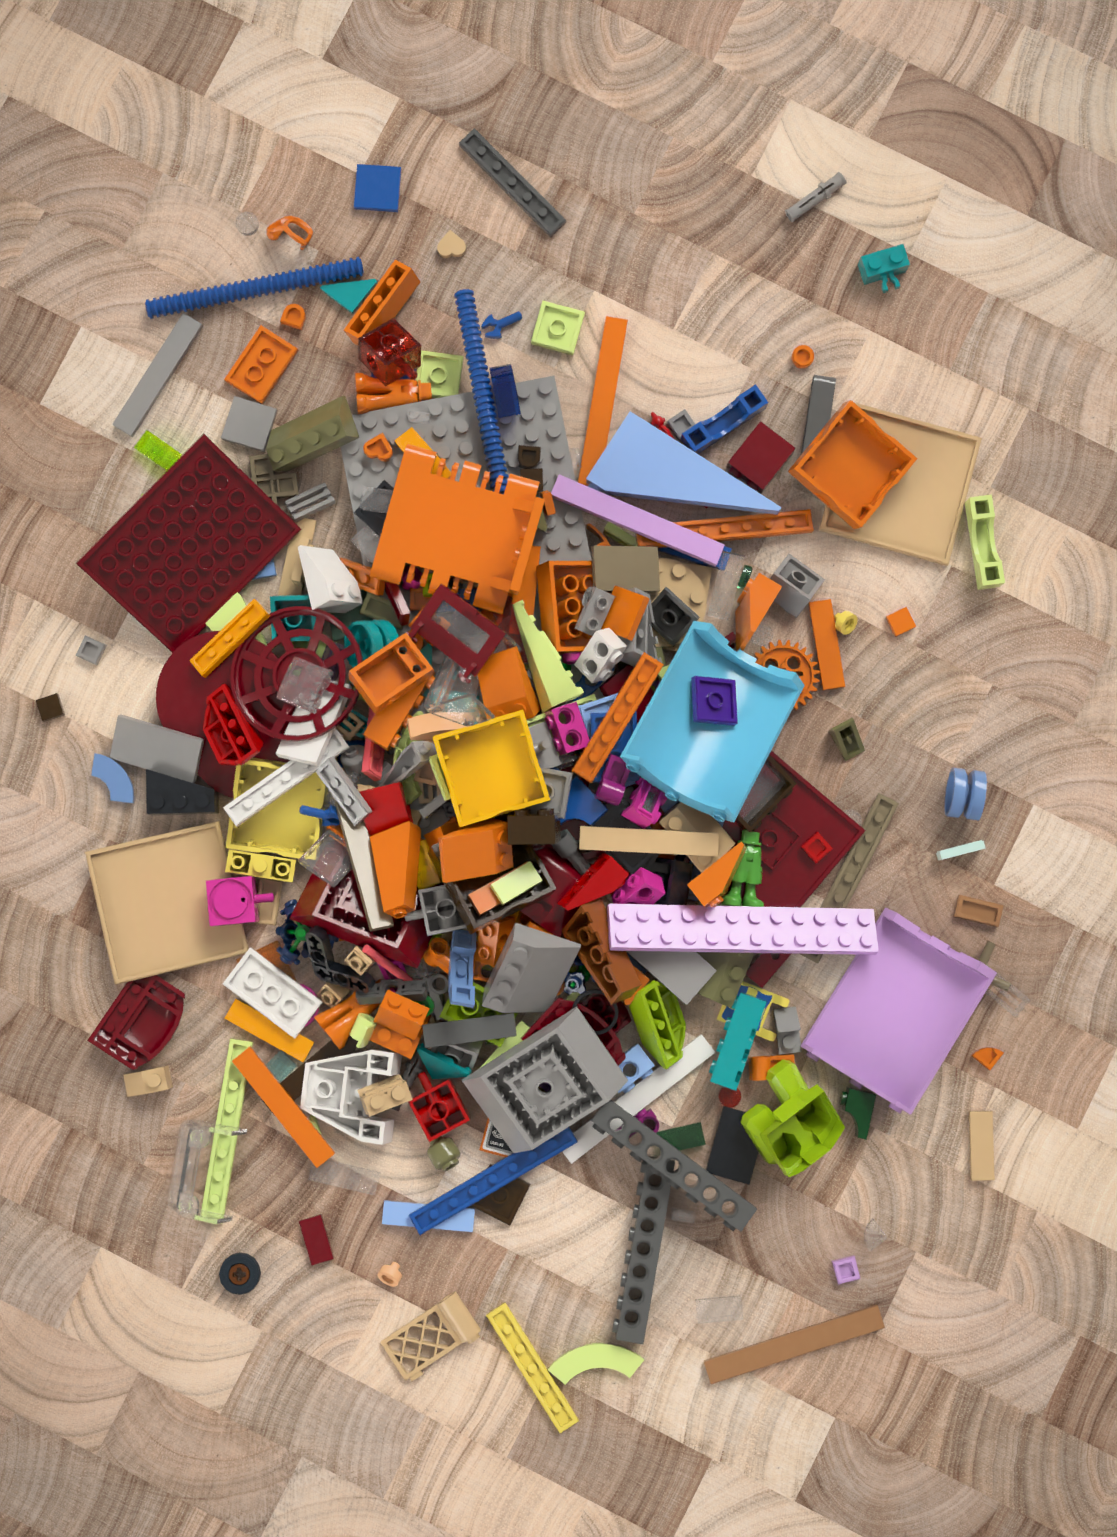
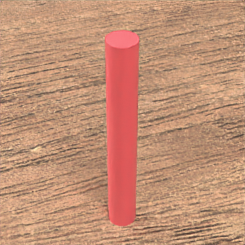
(385, 963)

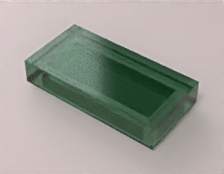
(684, 1136)

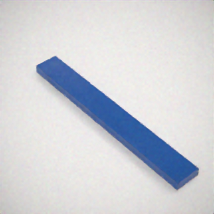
(488, 1181)

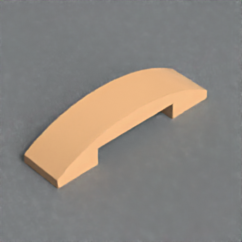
(427, 725)

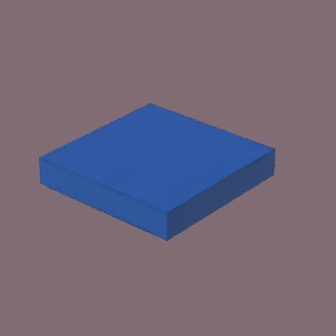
(377, 188)

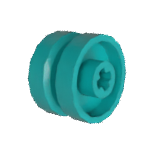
(371, 637)

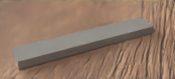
(157, 375)

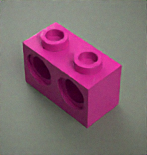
(573, 726)
(640, 888)

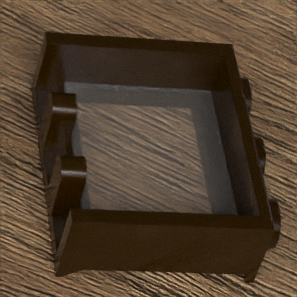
(765, 794)

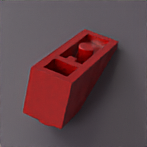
(599, 880)

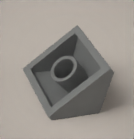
(671, 616)

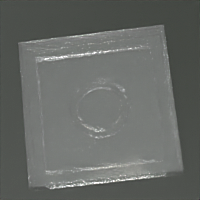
(328, 858)

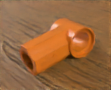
(438, 954)

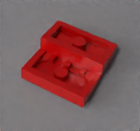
(387, 806)

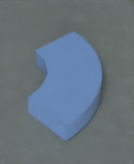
(115, 777)

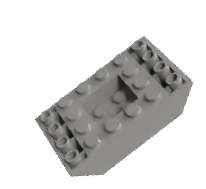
(560, 1054)

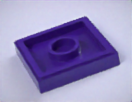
(714, 700)

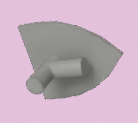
(544, 746)

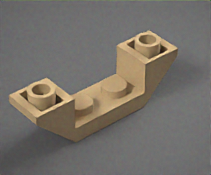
(334, 994)

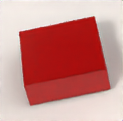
(816, 847)

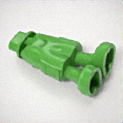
(748, 872)

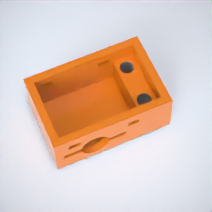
(390, 674)

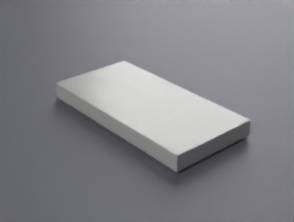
(311, 750)
(272, 993)

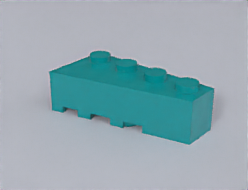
(738, 1040)

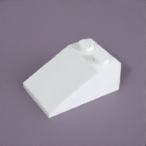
(328, 581)

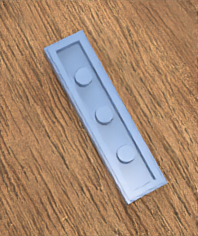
(397, 1214)

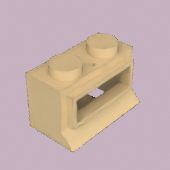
(384, 1095)

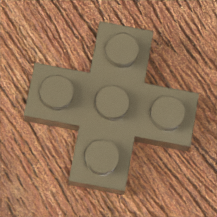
(272, 485)

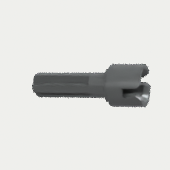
(568, 849)

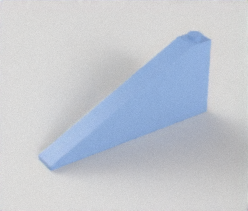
(656, 467)

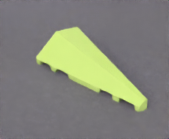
(549, 677)

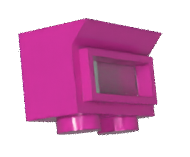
(645, 804)

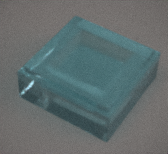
(281, 1065)

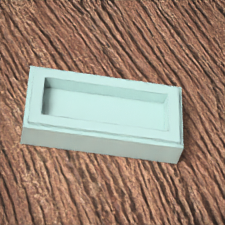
(959, 850)

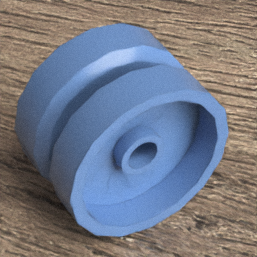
(965, 794)

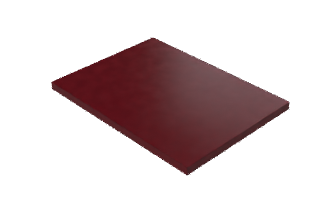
(188, 544)

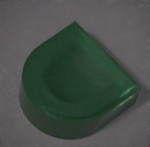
(745, 576)

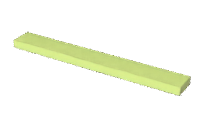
(224, 1145)

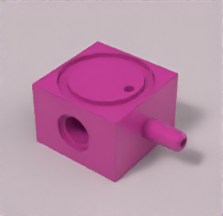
(234, 900)

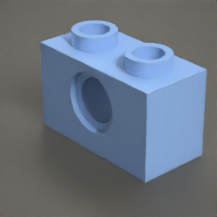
(641, 1061)

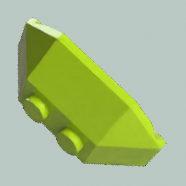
(659, 1023)

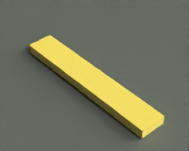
(532, 1367)

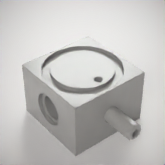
(437, 910)

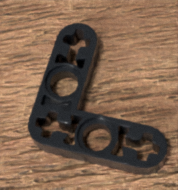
(331, 971)

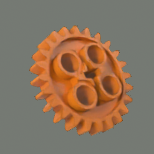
(780, 655)

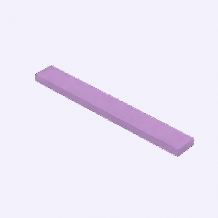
(637, 520)

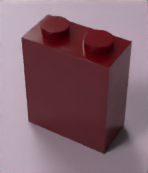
(760, 457)

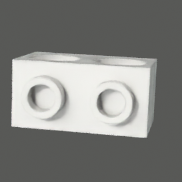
(601, 655)

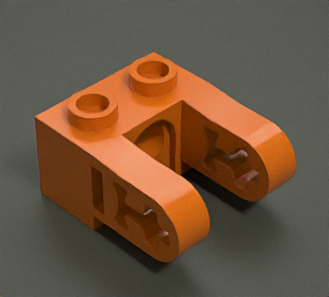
(492, 941)

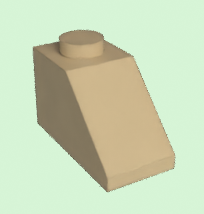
(148, 1081)

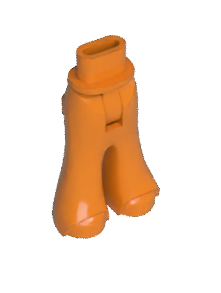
(398, 393)
(339, 1020)

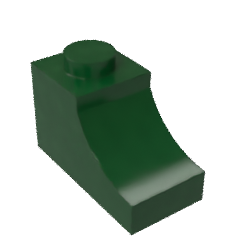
(860, 1107)

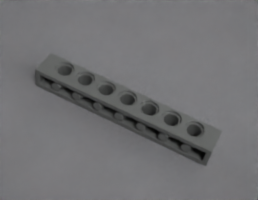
(742, 1210)
(636, 1330)

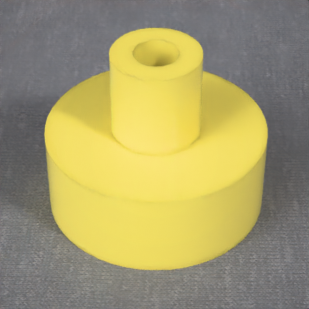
(845, 622)

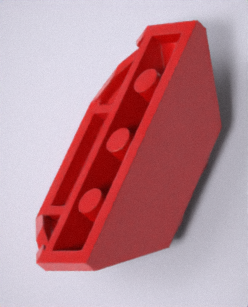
(228, 731)

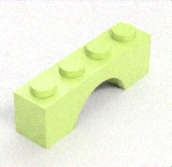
(981, 531)

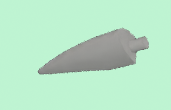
(409, 761)

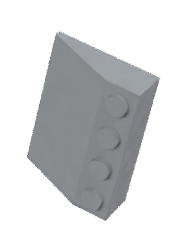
(529, 971)

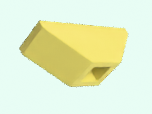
(260, 865)

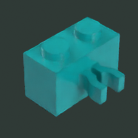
(884, 265)

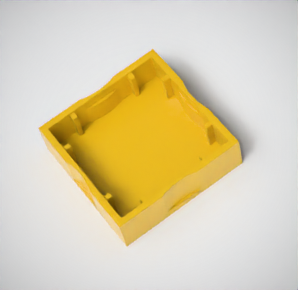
(491, 768)

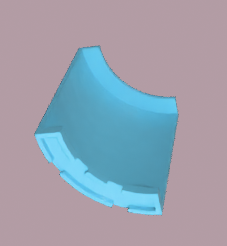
(706, 762)

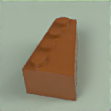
(608, 968)

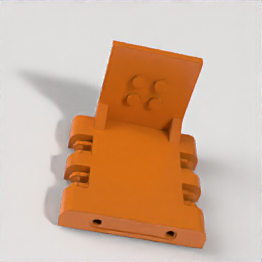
(458, 529)

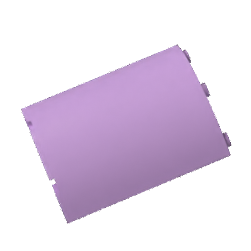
(898, 1012)

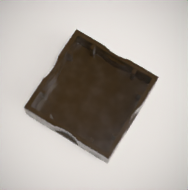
(461, 889)

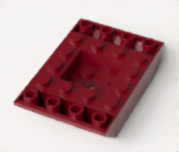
(343, 916)

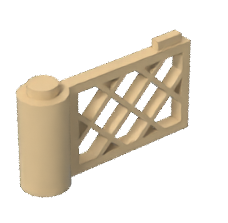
(458, 1324)

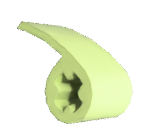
(363, 1029)

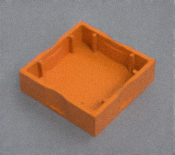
(852, 464)

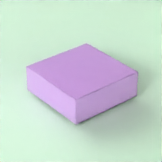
(846, 1269)

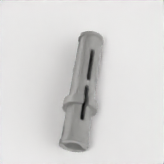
(796, 211)

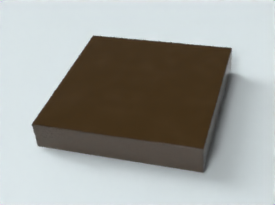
(505, 1201)

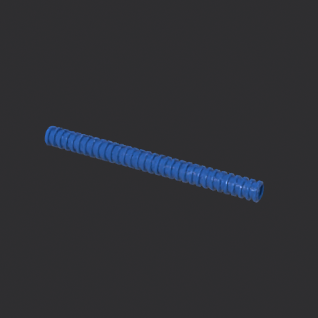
(254, 287)
(481, 387)

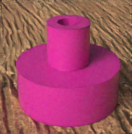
(416, 581)

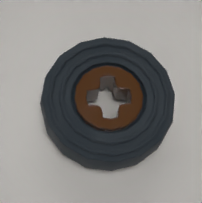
(247, 1264)

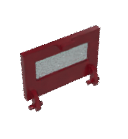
(457, 631)

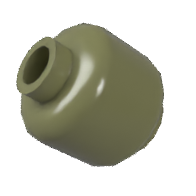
(443, 1153)

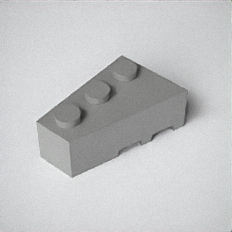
(643, 638)

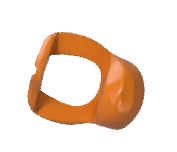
(276, 229)

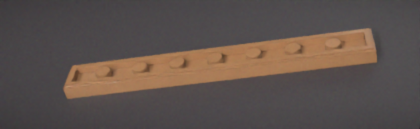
(794, 1344)

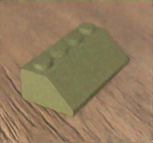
(311, 435)

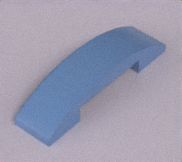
(461, 969)

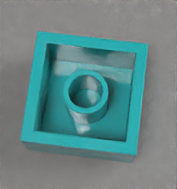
(293, 622)

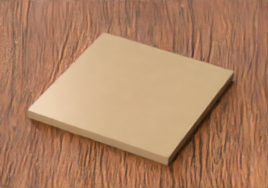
(927, 503)
(157, 903)

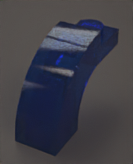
(504, 390)

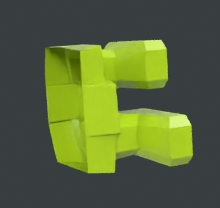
(798, 1129)

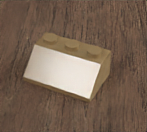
(685, 818)

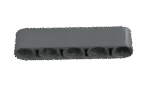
(819, 407)

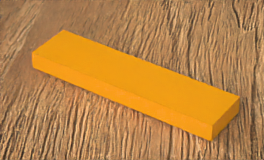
(229, 638)
(260, 1026)

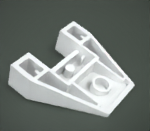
(333, 1097)

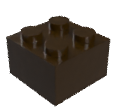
(534, 827)

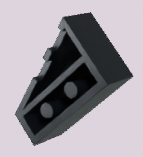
(178, 797)

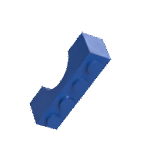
(724, 422)

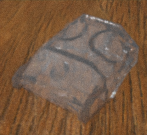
(304, 684)

